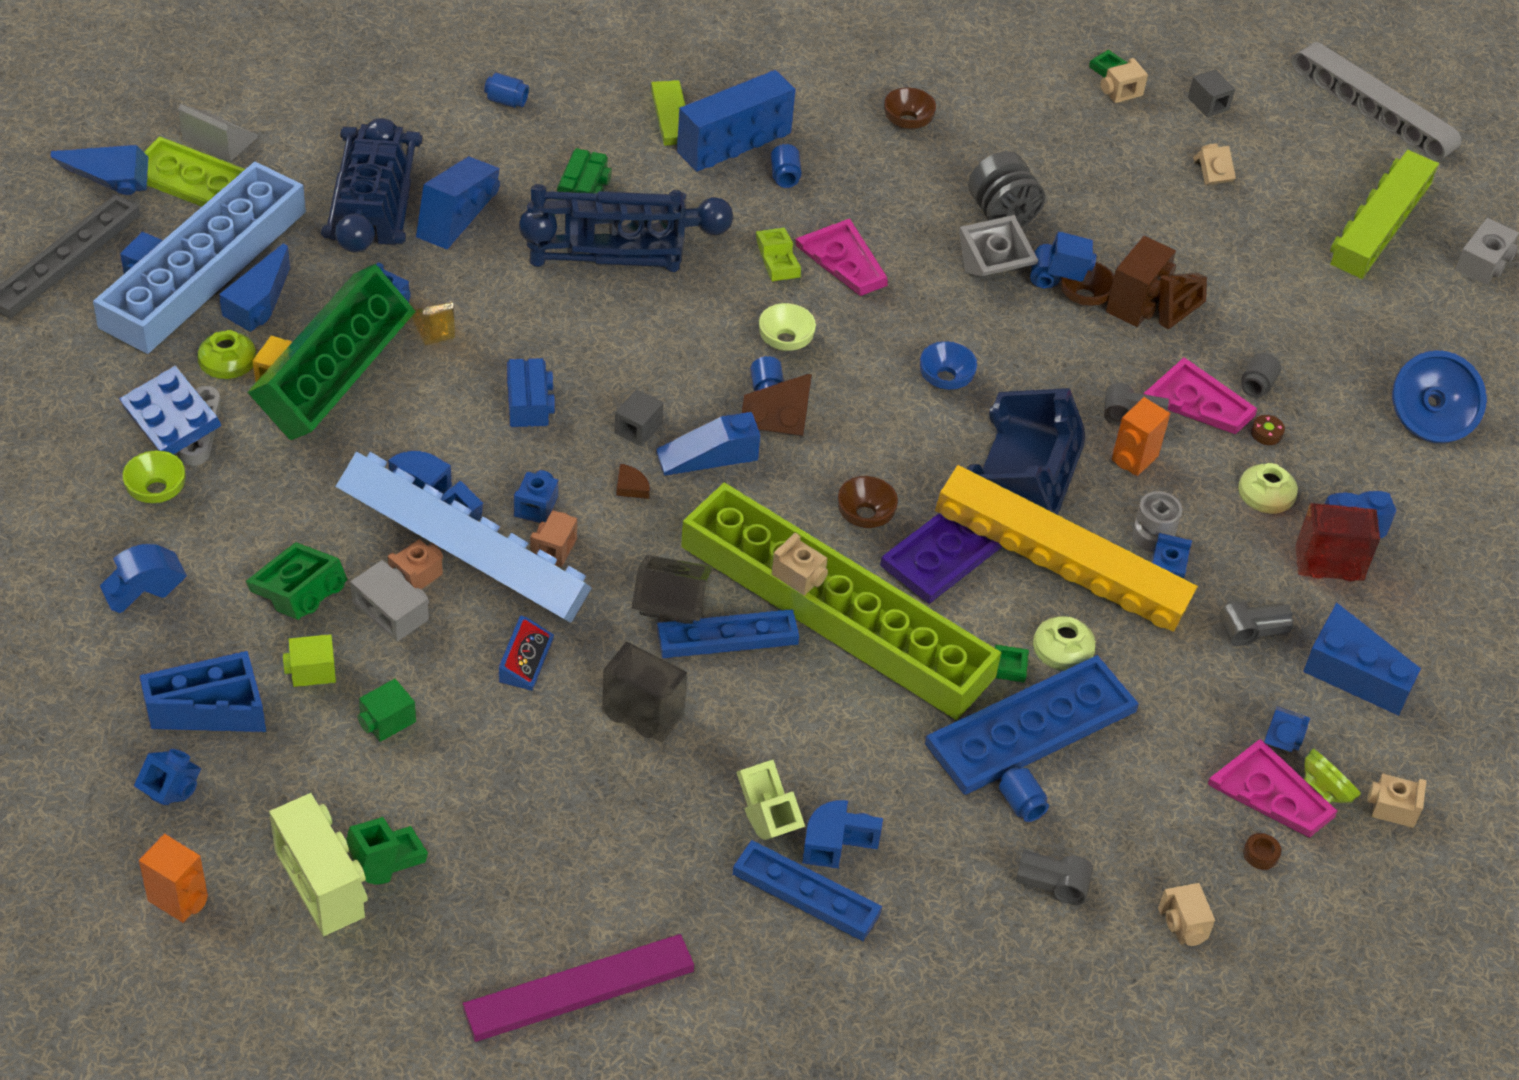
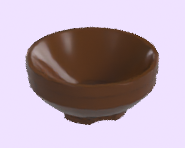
(912, 103)
(1097, 281)
(870, 493)

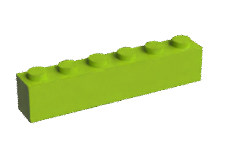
(1383, 213)

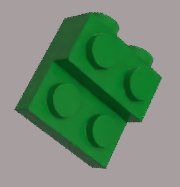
(298, 580)

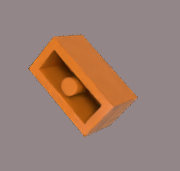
(1140, 436)
(174, 878)

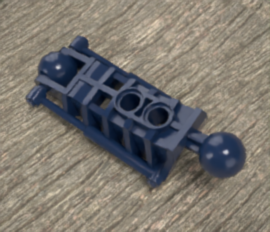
(372, 186)
(630, 244)

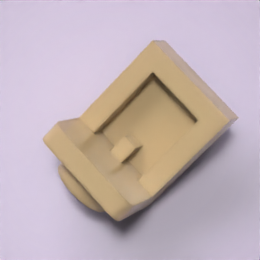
(1216, 164)

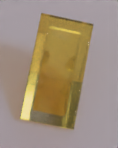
(435, 322)

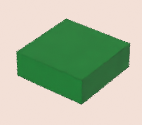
(1105, 61)
(1012, 663)

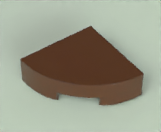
(632, 483)

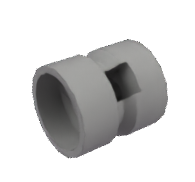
(1156, 514)

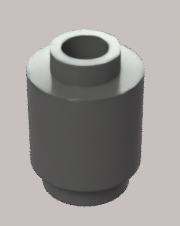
(1260, 375)

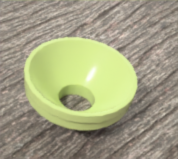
(787, 319)
(1265, 495)
(1060, 651)

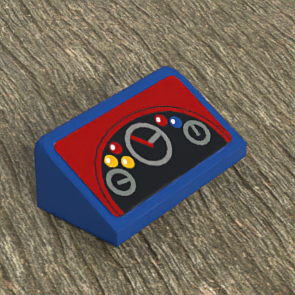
(525, 654)

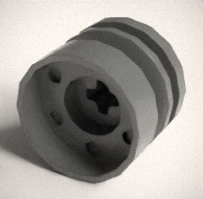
(1006, 188)

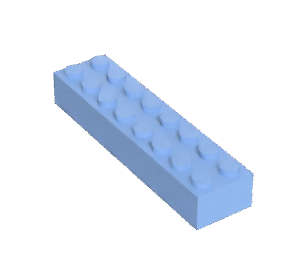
(199, 257)

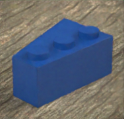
(455, 200)
(205, 696)

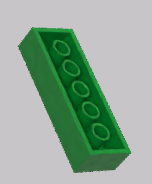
(331, 352)

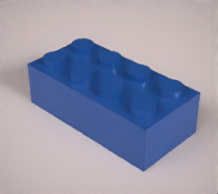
(735, 120)

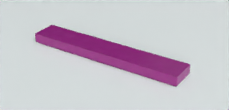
(577, 987)

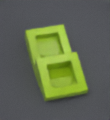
(778, 254)

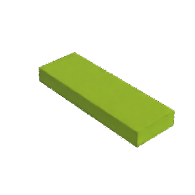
(667, 101)

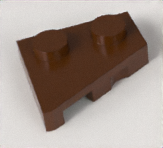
(1180, 296)
(780, 406)

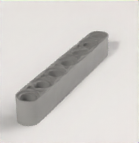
(1377, 101)

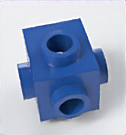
(168, 776)

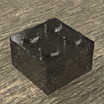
(671, 589)
(644, 692)

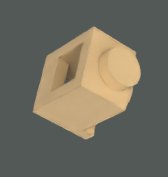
(1124, 81)
(799, 565)
(1397, 799)
(1187, 913)

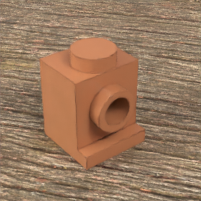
(555, 536)
(418, 563)

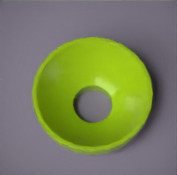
(226, 362)
(153, 468)
(1328, 779)

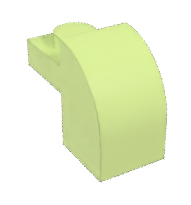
(768, 806)

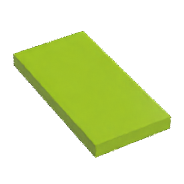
(187, 171)

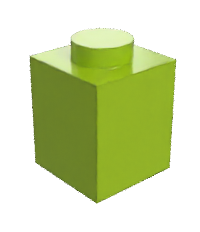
(310, 660)

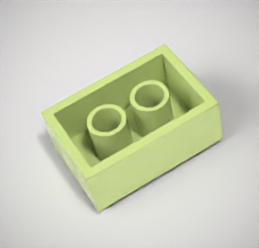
(318, 863)

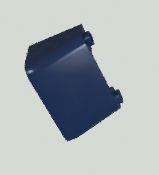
(1034, 445)

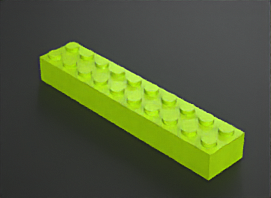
(849, 607)

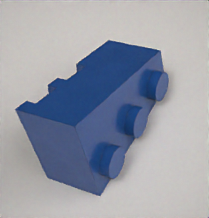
(1361, 662)

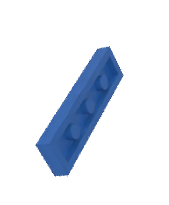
(728, 633)
(807, 890)

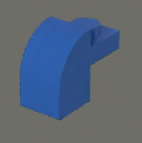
(425, 468)
(140, 570)
(832, 827)

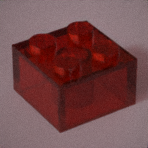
(1337, 542)

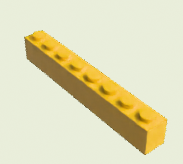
(1065, 548)

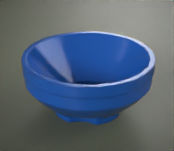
(951, 358)

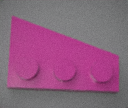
(845, 256)
(1202, 398)
(1274, 789)

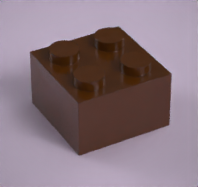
(1138, 282)

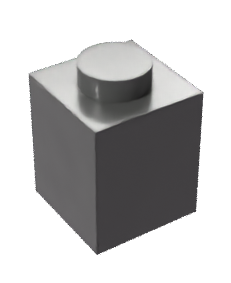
(1211, 93)
(639, 417)

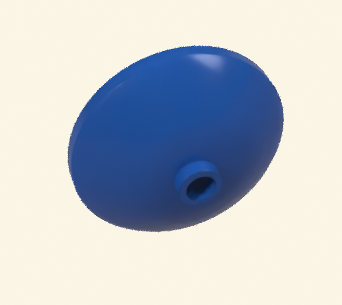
(1453, 385)

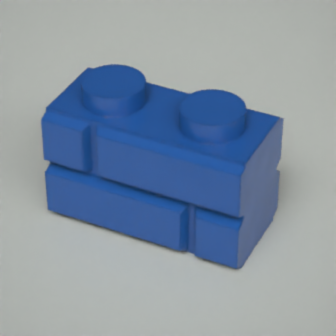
(528, 392)

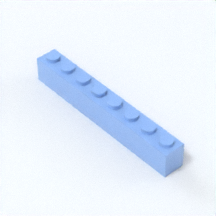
(465, 537)

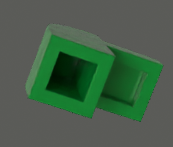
(384, 850)

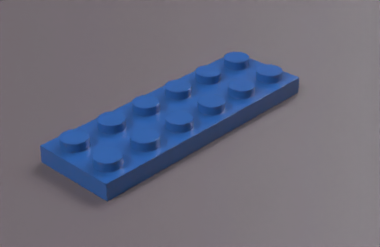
(1031, 724)

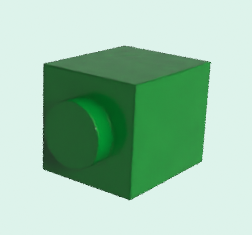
(386, 710)

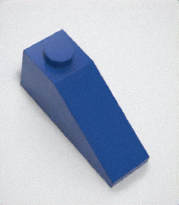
(114, 167)
(255, 294)
(715, 444)

